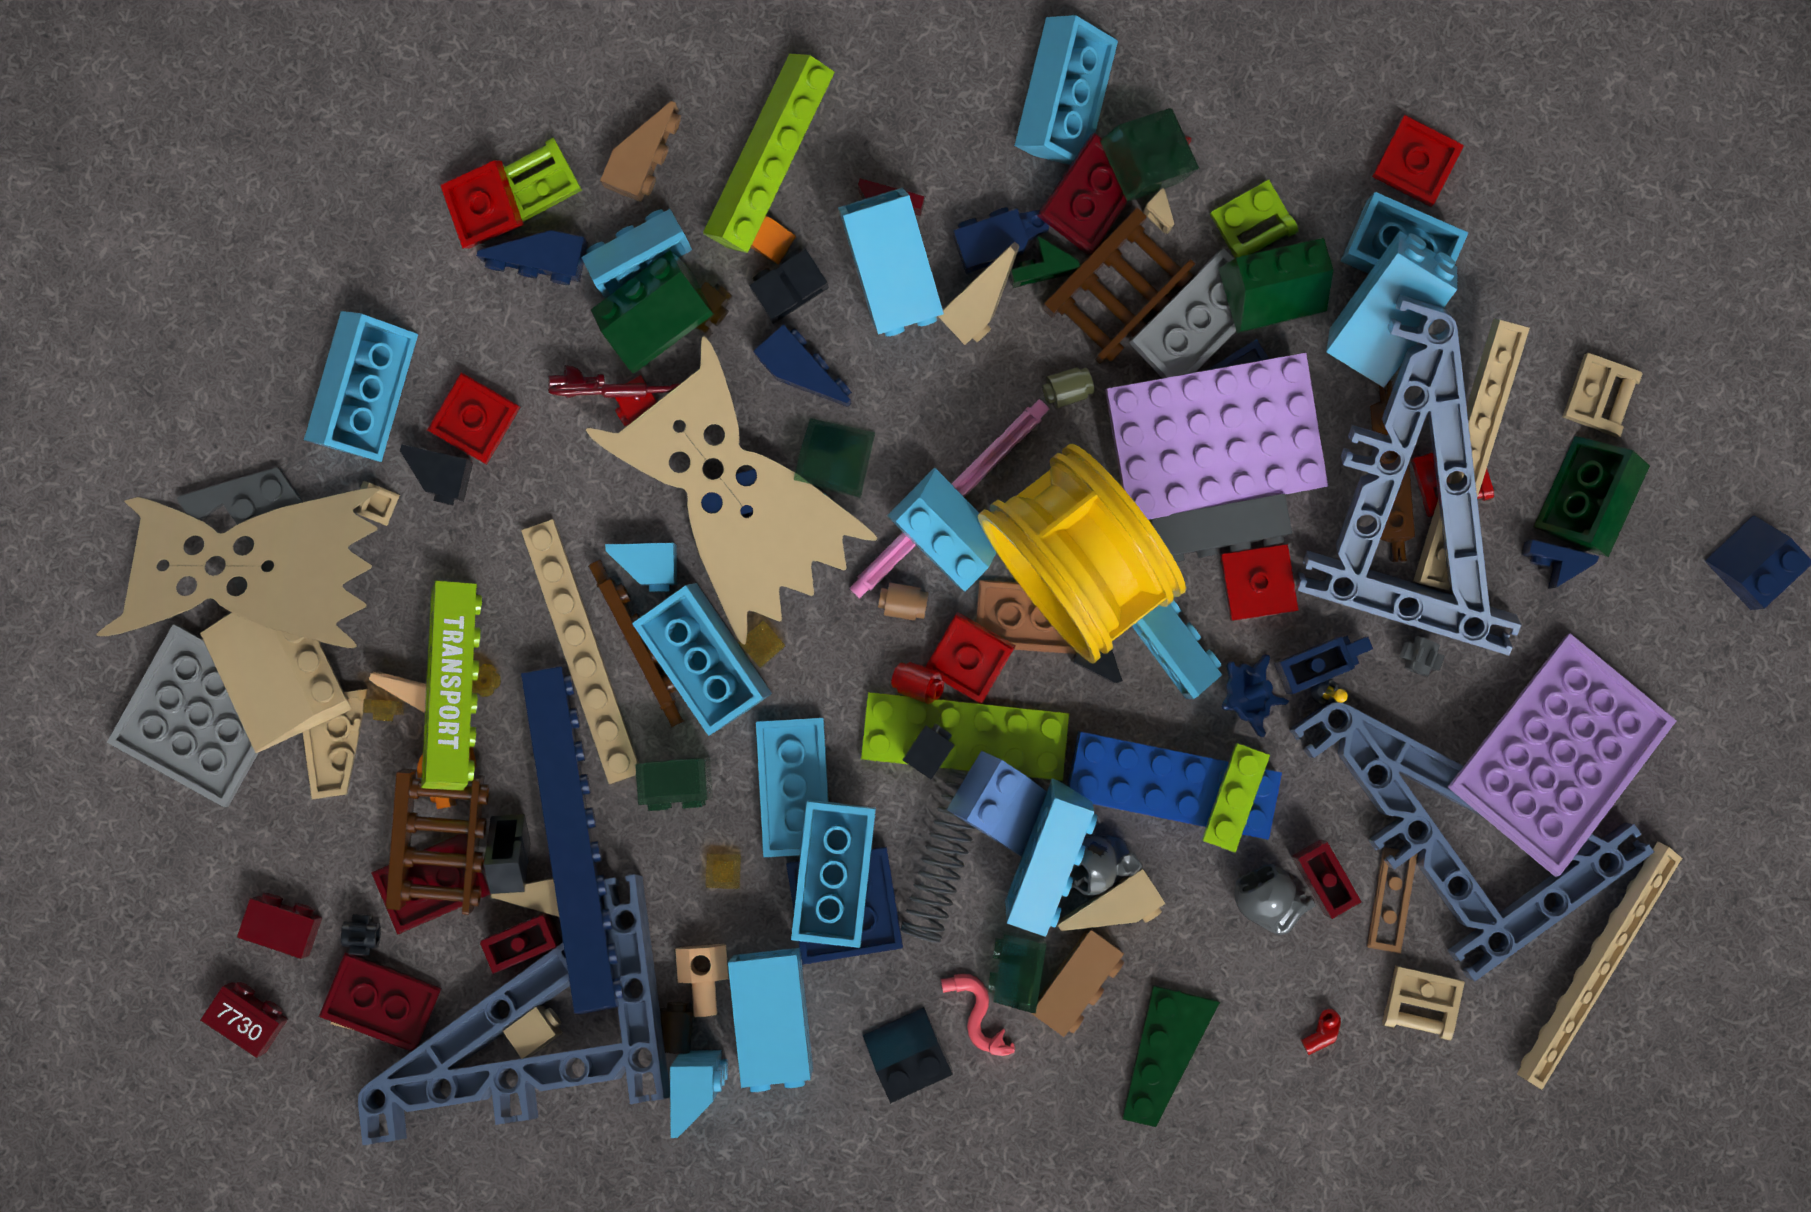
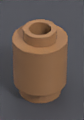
(903, 601)

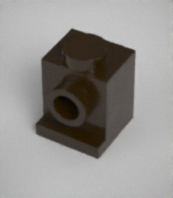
(718, 301)

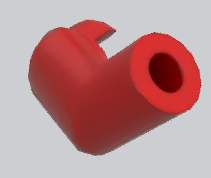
(1326, 1032)

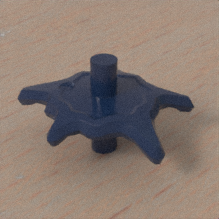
(1251, 693)

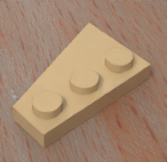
(332, 749)

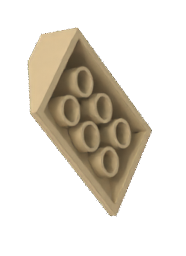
(274, 679)

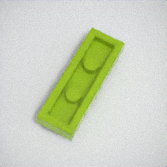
(1235, 797)

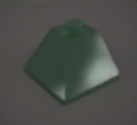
(834, 457)

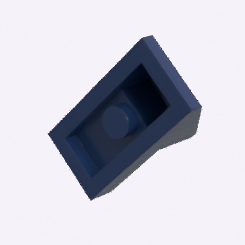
(1566, 561)

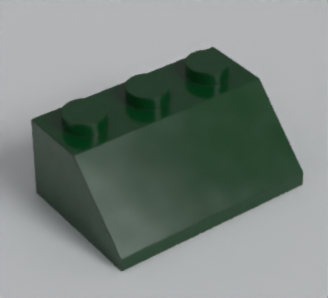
(1278, 284)
(652, 311)
(1592, 495)

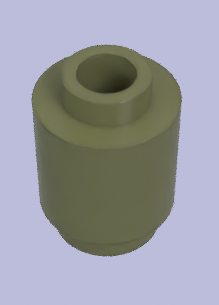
(1068, 387)

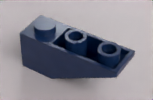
(543, 253)
(794, 366)

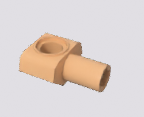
(702, 982)

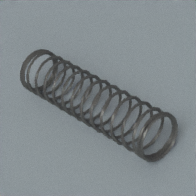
(910, 928)

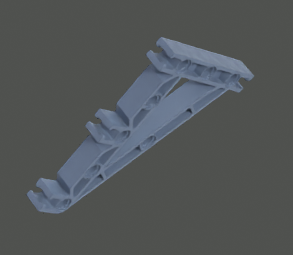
(1437, 369)
(1371, 743)
(417, 1078)

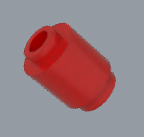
(917, 682)

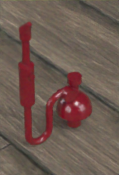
(573, 384)

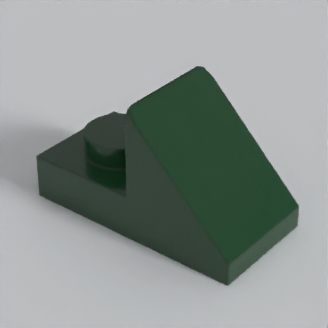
(1053, 264)

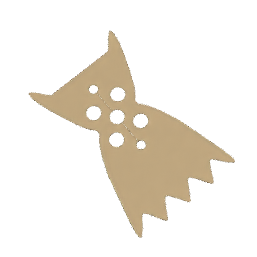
(789, 519)
(296, 597)

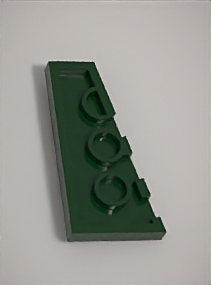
(1167, 1043)

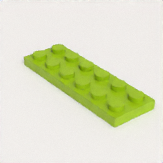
(1020, 737)

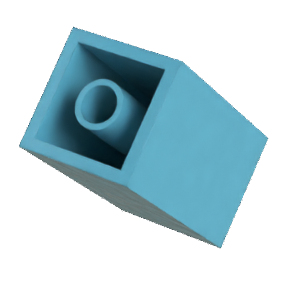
(891, 262)
(1361, 330)
(770, 1019)

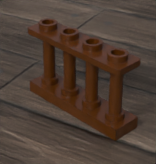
(1110, 255)
(405, 856)

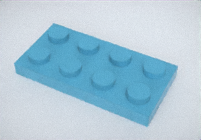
(790, 774)

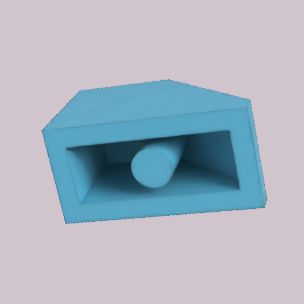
(648, 563)

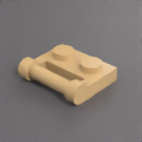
(1592, 392)
(1425, 991)

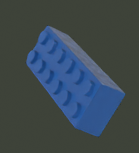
(1161, 782)

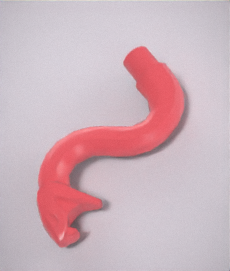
(970, 983)

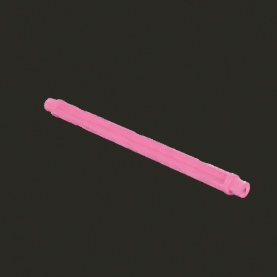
(963, 484)

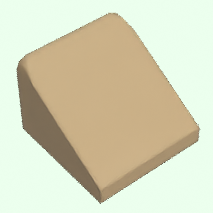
(1159, 212)
(379, 506)

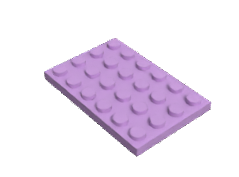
(1217, 436)
(1562, 754)

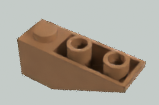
(635, 159)

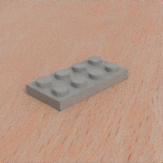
(1189, 325)

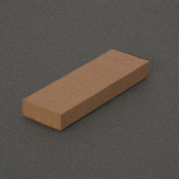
(1390, 916)

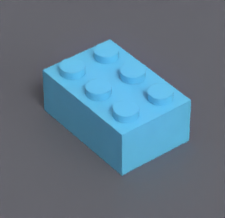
(1383, 220)

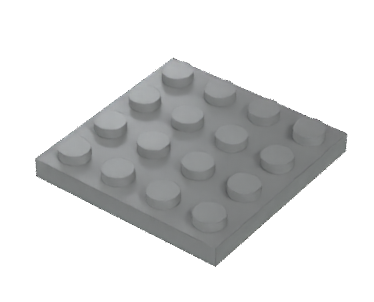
(186, 721)

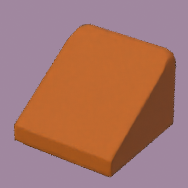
(772, 240)

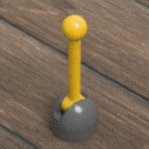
(1330, 693)

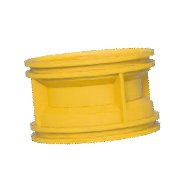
(1083, 552)

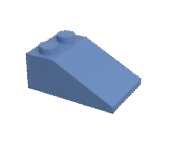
(999, 802)

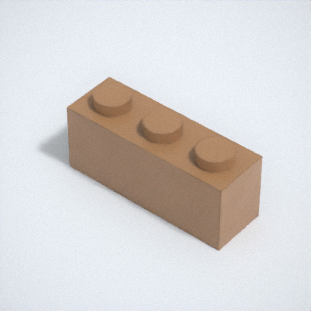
(1078, 982)

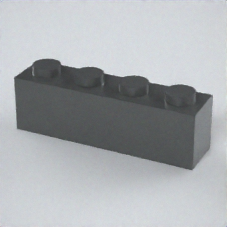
(1225, 526)

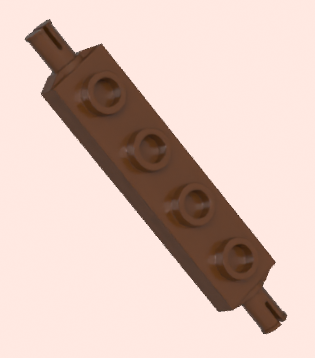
(1400, 520)
(617, 600)

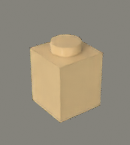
(533, 1031)

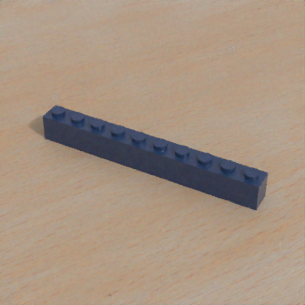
(570, 840)

